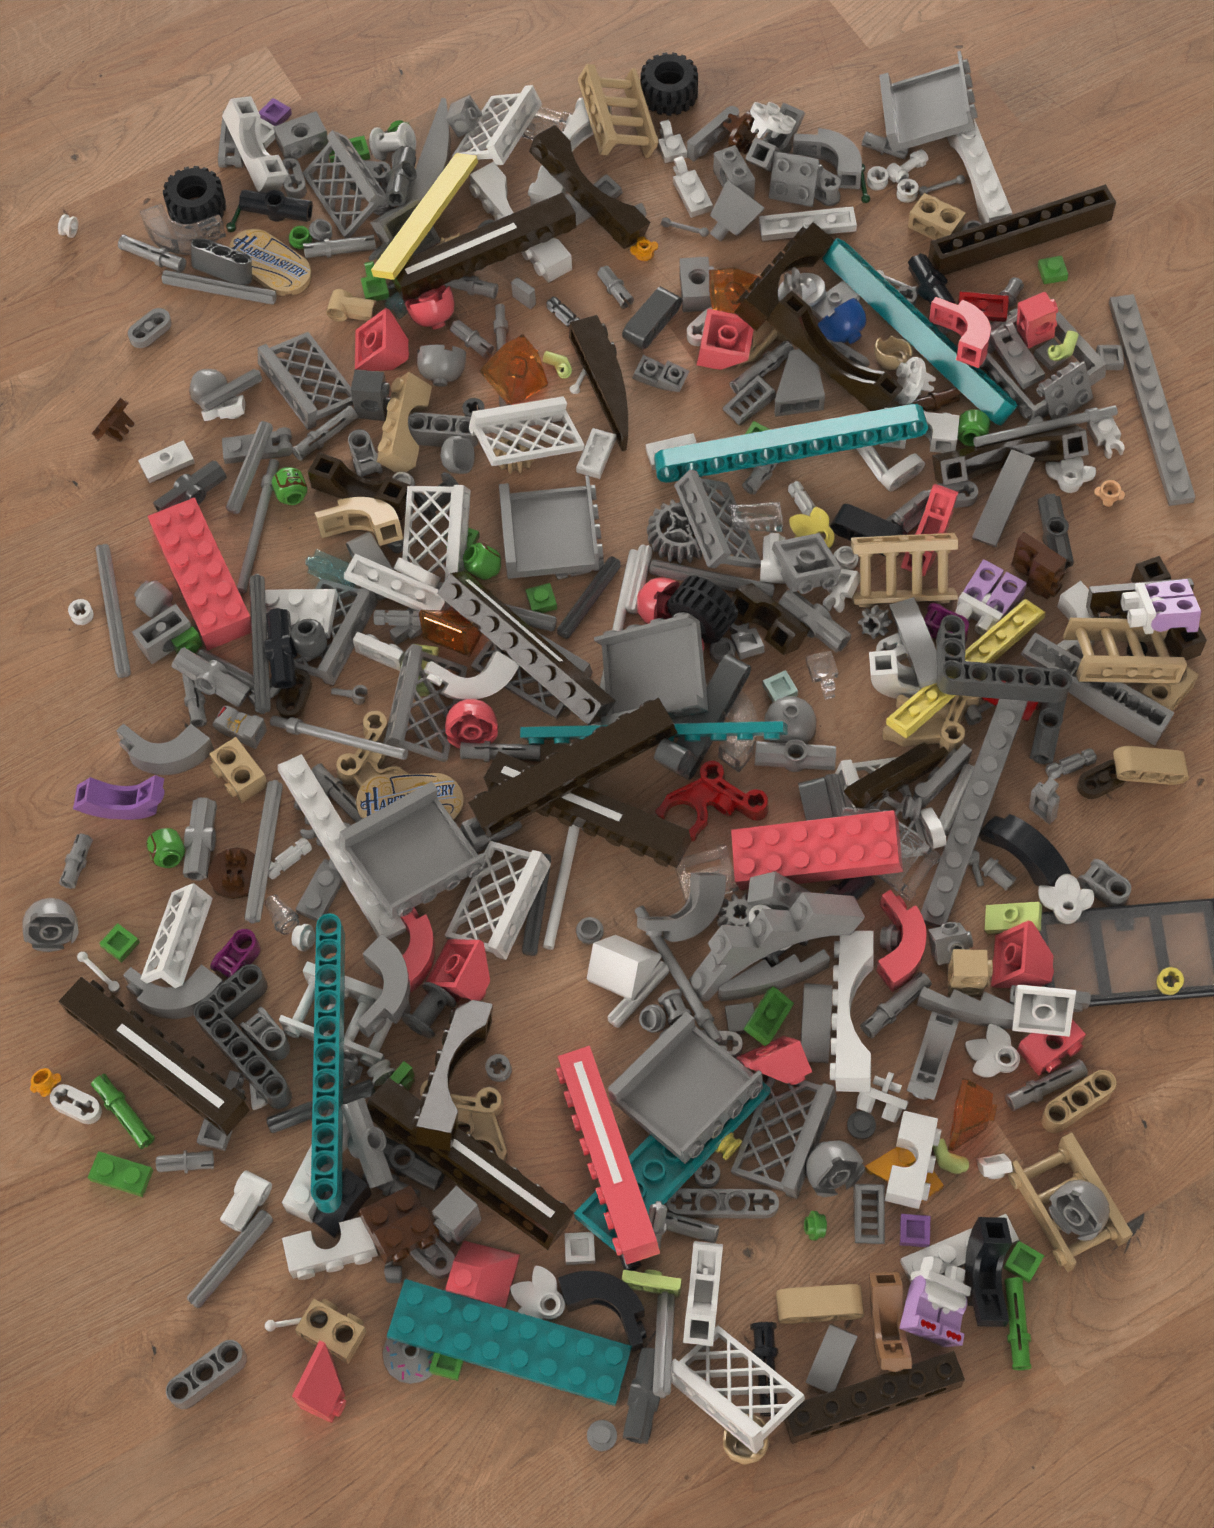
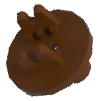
(740, 131)
(114, 422)
(233, 884)

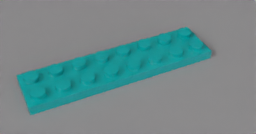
(659, 1173)
(509, 1342)

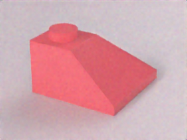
(724, 340)
(380, 344)
(1021, 958)
(462, 969)
(780, 1059)
(483, 1273)
(320, 1386)

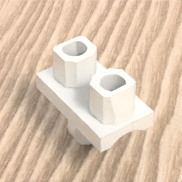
(893, 1104)

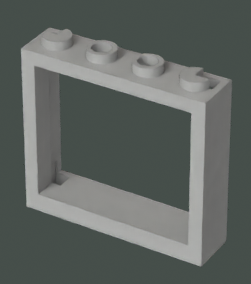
(1083, 352)

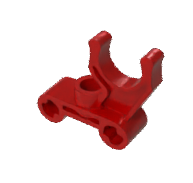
(714, 793)

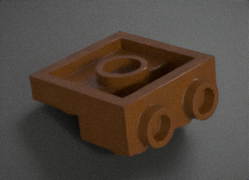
(1040, 564)
(399, 1225)

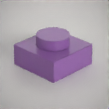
(275, 112)
(915, 1230)

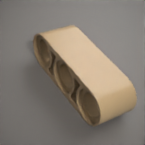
(1150, 765)
(1069, 1110)
(819, 1303)

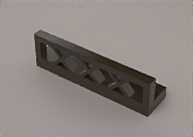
(1108, 598)
(894, 775)

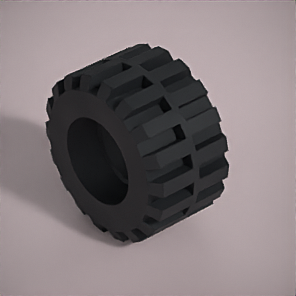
(670, 70)
(190, 184)
(707, 604)

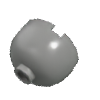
(441, 364)
(798, 716)
(49, 925)
(832, 1166)
(1080, 1209)

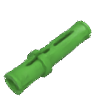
(115, 1102)
(1020, 1358)

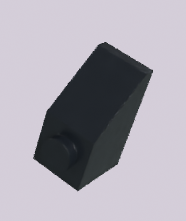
(354, 1195)

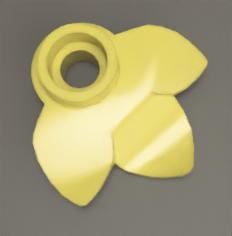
(815, 523)

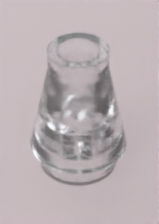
(282, 916)

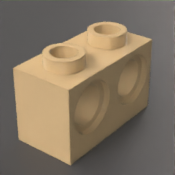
(935, 218)
(1170, 692)
(241, 768)
(969, 971)
(329, 1333)

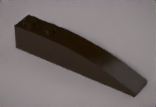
(603, 371)

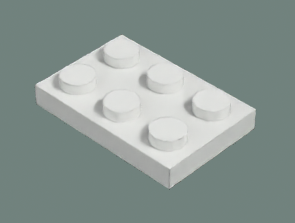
(305, 604)

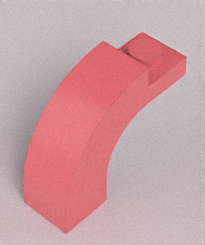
(967, 322)
(934, 521)
(421, 949)
(905, 960)

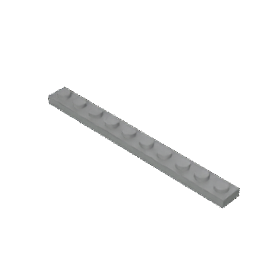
(1151, 400)
(972, 812)

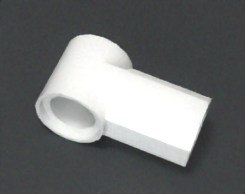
(770, 566)
(249, 1194)

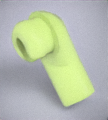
(1064, 350)
(560, 363)
(949, 1161)

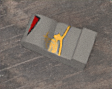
(240, 725)

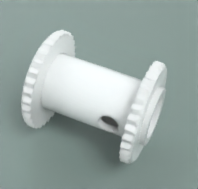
(383, 142)

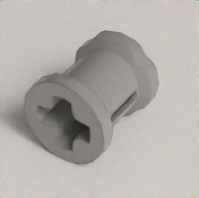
(670, 998)

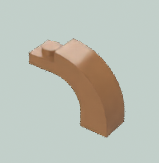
(886, 1315)

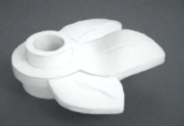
(1070, 473)
(1066, 895)
(990, 1050)
(535, 1294)

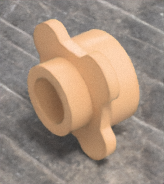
(1112, 487)

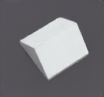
(621, 965)
(1043, 1010)

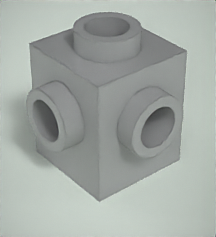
(946, 938)

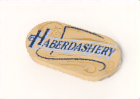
(273, 262)
(385, 789)

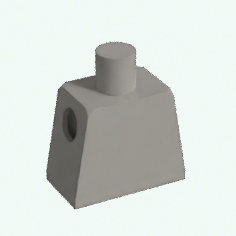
(733, 211)

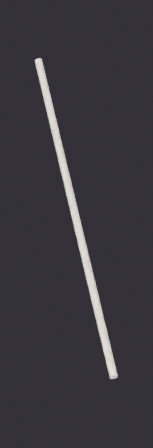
(573, 831)

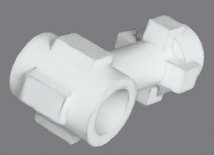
(897, 173)

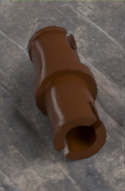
(936, 400)

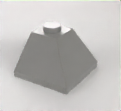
(392, 221)

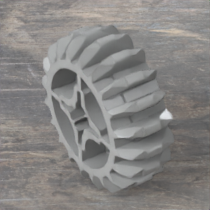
(678, 540)

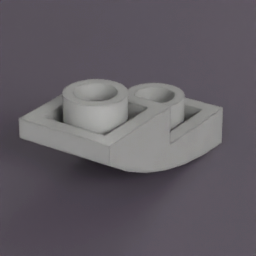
(666, 377)
(831, 1359)

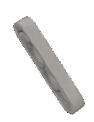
(722, 1199)

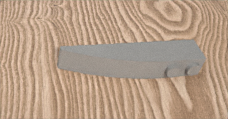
(434, 155)
(1110, 699)

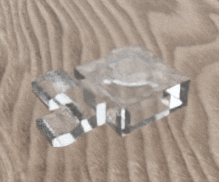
(823, 670)

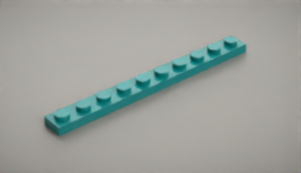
(690, 731)

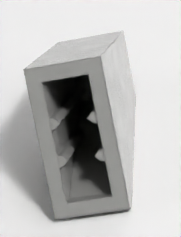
(799, 387)

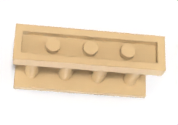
(603, 121)
(890, 547)
(1122, 668)
(1072, 1154)

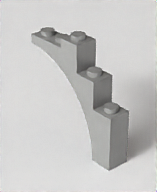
(772, 930)

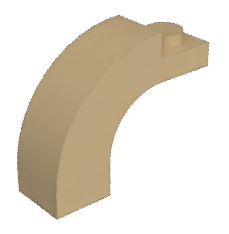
(361, 514)

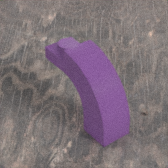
(117, 801)

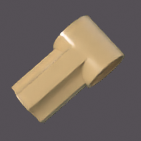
(344, 306)

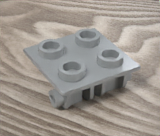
(794, 178)
(1066, 390)

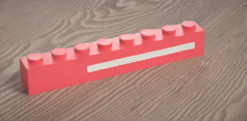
(608, 1156)

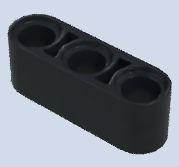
(855, 522)

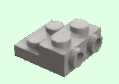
(806, 563)

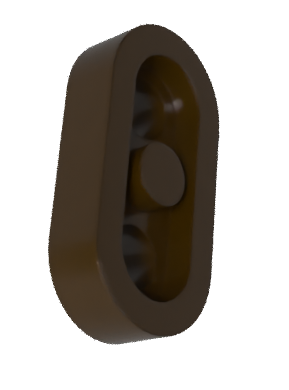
(294, 696)
(1100, 779)

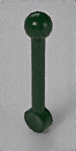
(865, 198)
(231, 227)

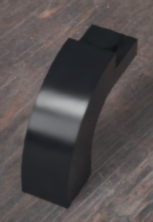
(1028, 846)
(983, 1270)
(603, 1289)

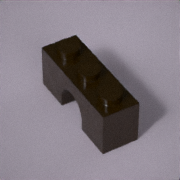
(783, 628)

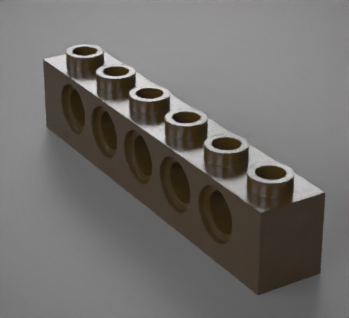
(874, 1397)

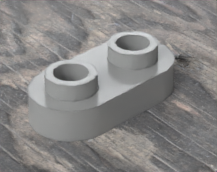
(148, 328)
(430, 1256)

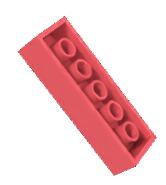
(201, 573)
(819, 849)

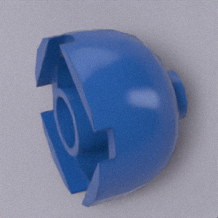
(844, 323)

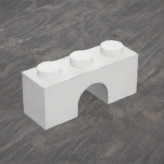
(941, 433)
(908, 1184)
(306, 1258)

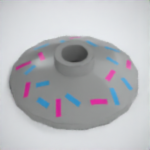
(404, 1367)

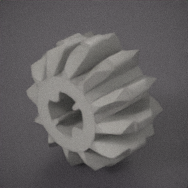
(731, 909)

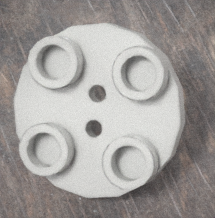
(769, 119)
(806, 285)
(913, 379)

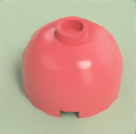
(432, 307)
(654, 597)
(471, 723)

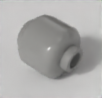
(153, 598)

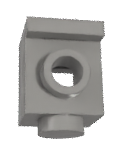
(463, 115)

